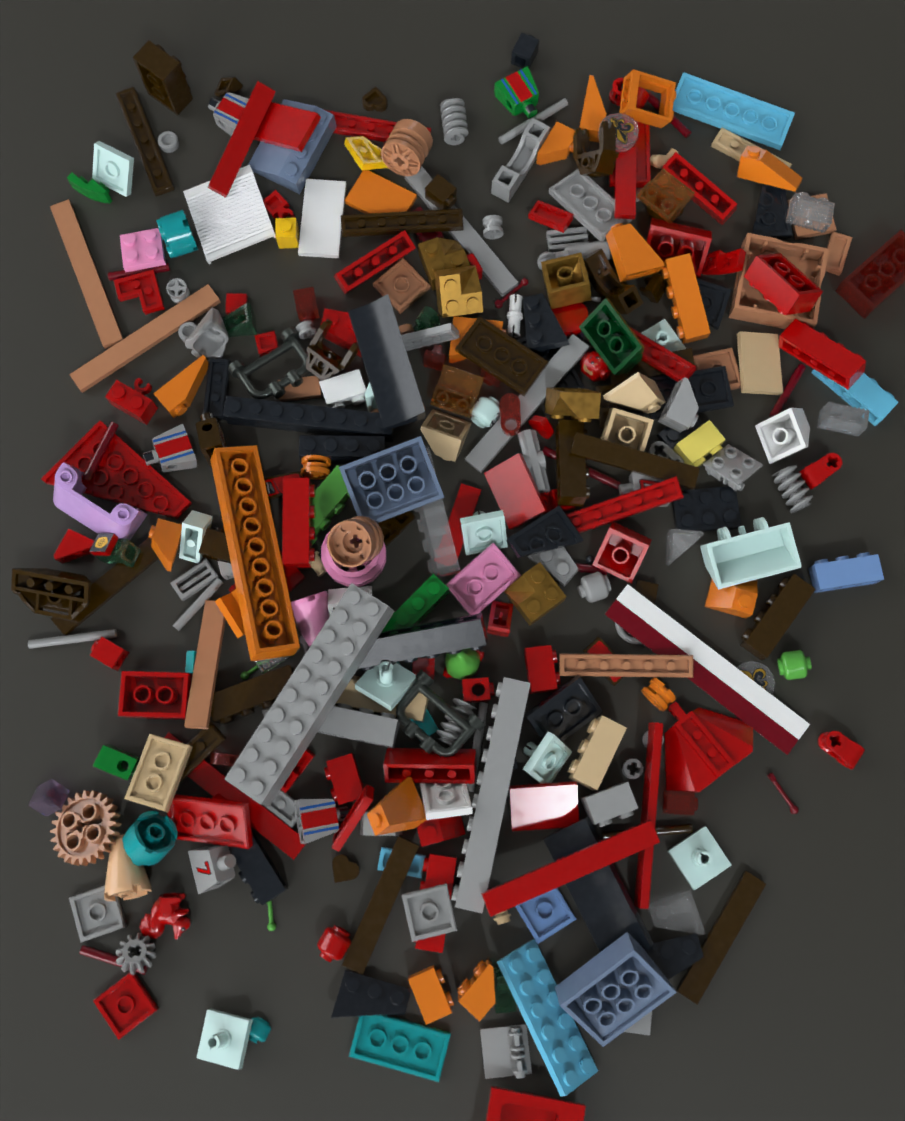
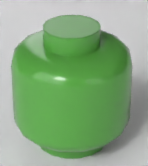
(794, 664)

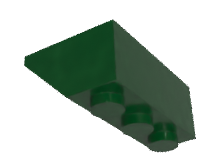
(612, 338)

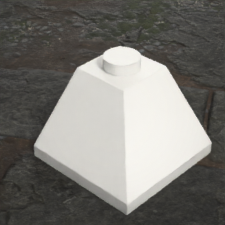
(784, 434)

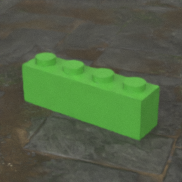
(329, 500)

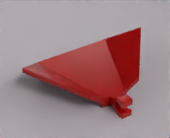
(703, 747)

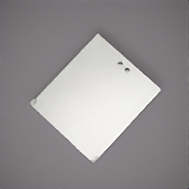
(232, 221)

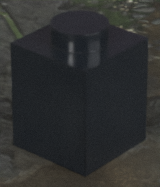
(525, 51)

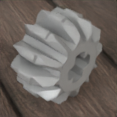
(135, 962)

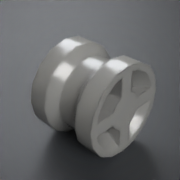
(492, 227)
(174, 287)

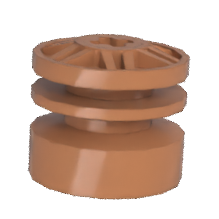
(407, 147)
(345, 547)

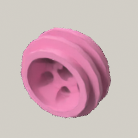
(359, 578)

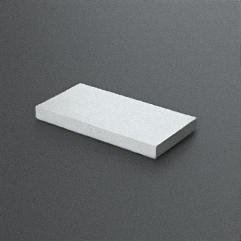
(322, 218)

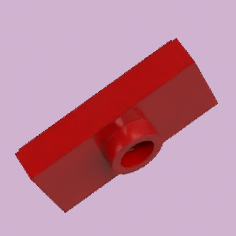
(550, 216)

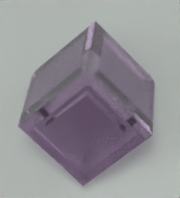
(49, 797)

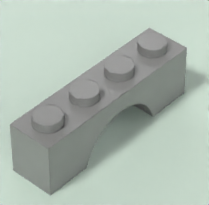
(511, 175)

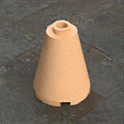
(123, 876)

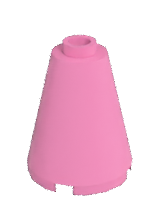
(311, 615)

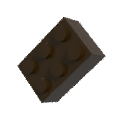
(163, 77)

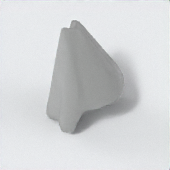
(209, 336)

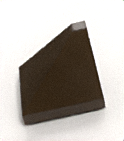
(228, 85)

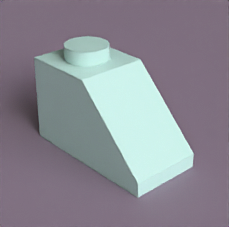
(192, 535)

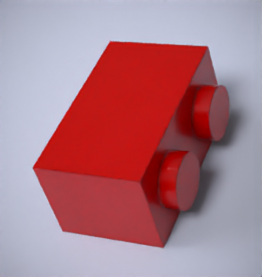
(541, 669)
(345, 778)

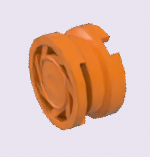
(315, 467)
(658, 694)

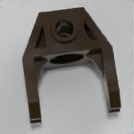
(597, 162)
(319, 355)

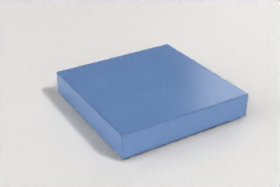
(546, 914)

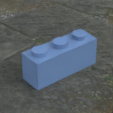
(846, 572)

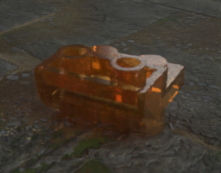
(665, 196)
(457, 391)

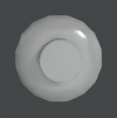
(594, 587)

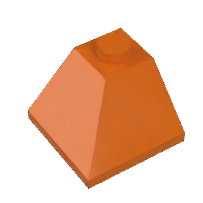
(733, 600)

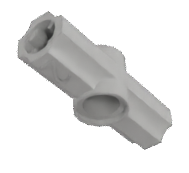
(534, 458)

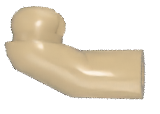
(659, 161)

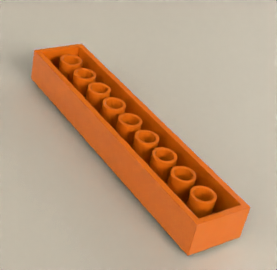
(254, 553)

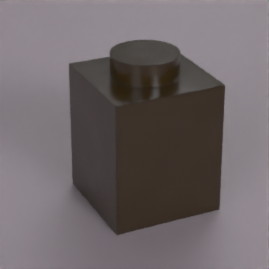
(441, 193)

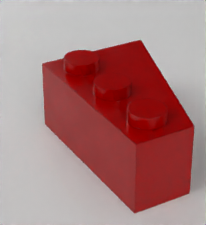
(341, 330)

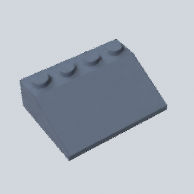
(289, 166)
(392, 481)
(614, 990)

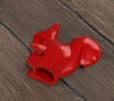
(166, 911)

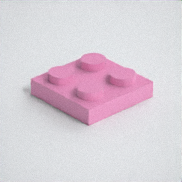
(142, 250)

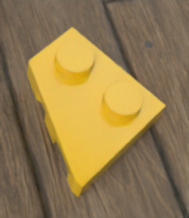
(365, 153)

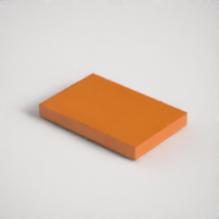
(379, 195)

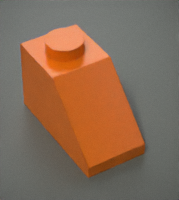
(557, 145)
(165, 541)

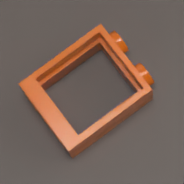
(653, 83)

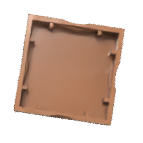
(749, 303)

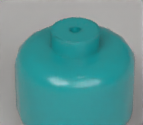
(259, 1030)

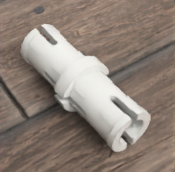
(514, 315)

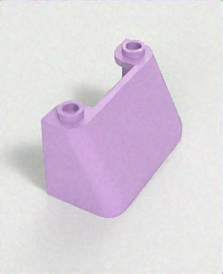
(68, 497)

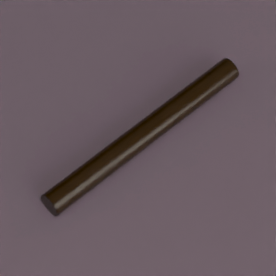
(661, 830)

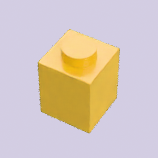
(287, 233)

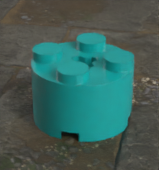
(177, 234)
(149, 838)

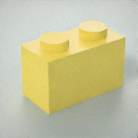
(700, 444)

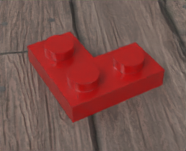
(143, 286)

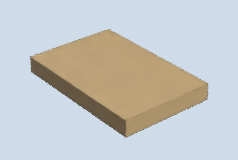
(759, 363)
(158, 772)

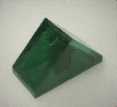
(241, 321)

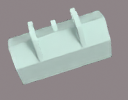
(750, 554)

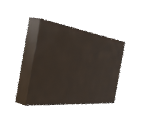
(501, 356)

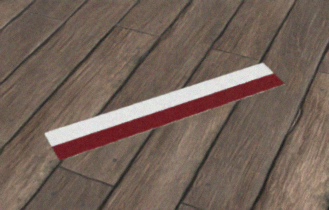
(710, 669)

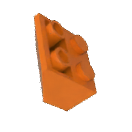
(479, 992)

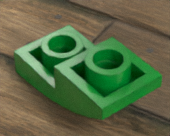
(90, 189)

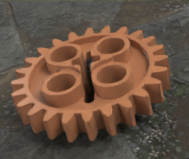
(85, 828)

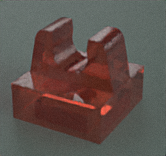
(434, 359)

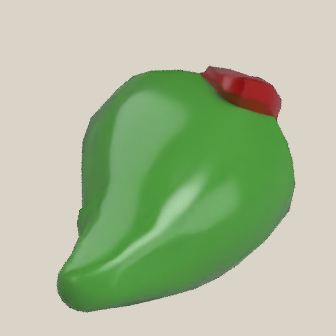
(463, 664)

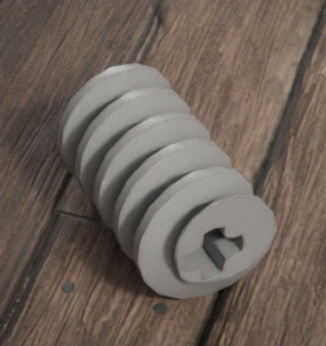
(454, 121)
(792, 488)
(452, 729)

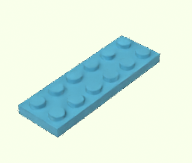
(732, 111)
(548, 1023)

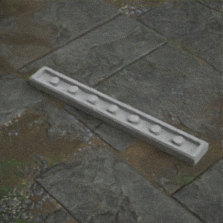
(470, 240)
(552, 375)

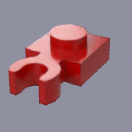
(277, 206)

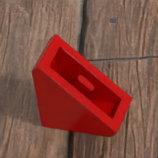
(73, 547)
(500, 619)

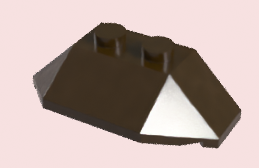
(52, 591)

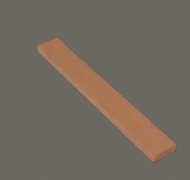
(86, 274)
(144, 338)

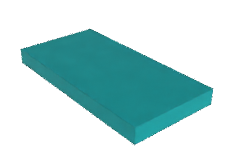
(401, 1045)

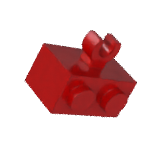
(133, 400)

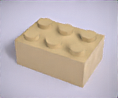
(596, 752)

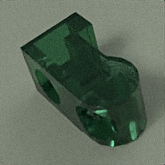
(427, 319)
(123, 552)
(503, 997)

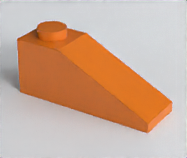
(593, 110)
(765, 168)
(181, 390)

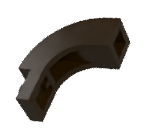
(607, 284)

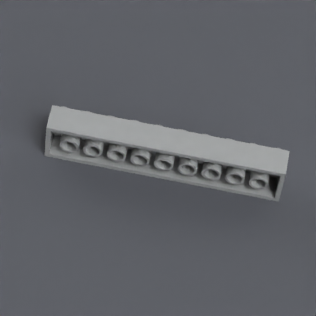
(309, 695)
(492, 796)

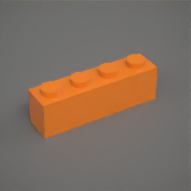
(686, 298)

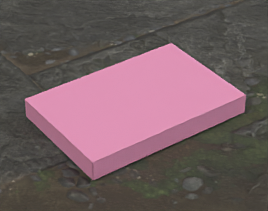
(483, 580)

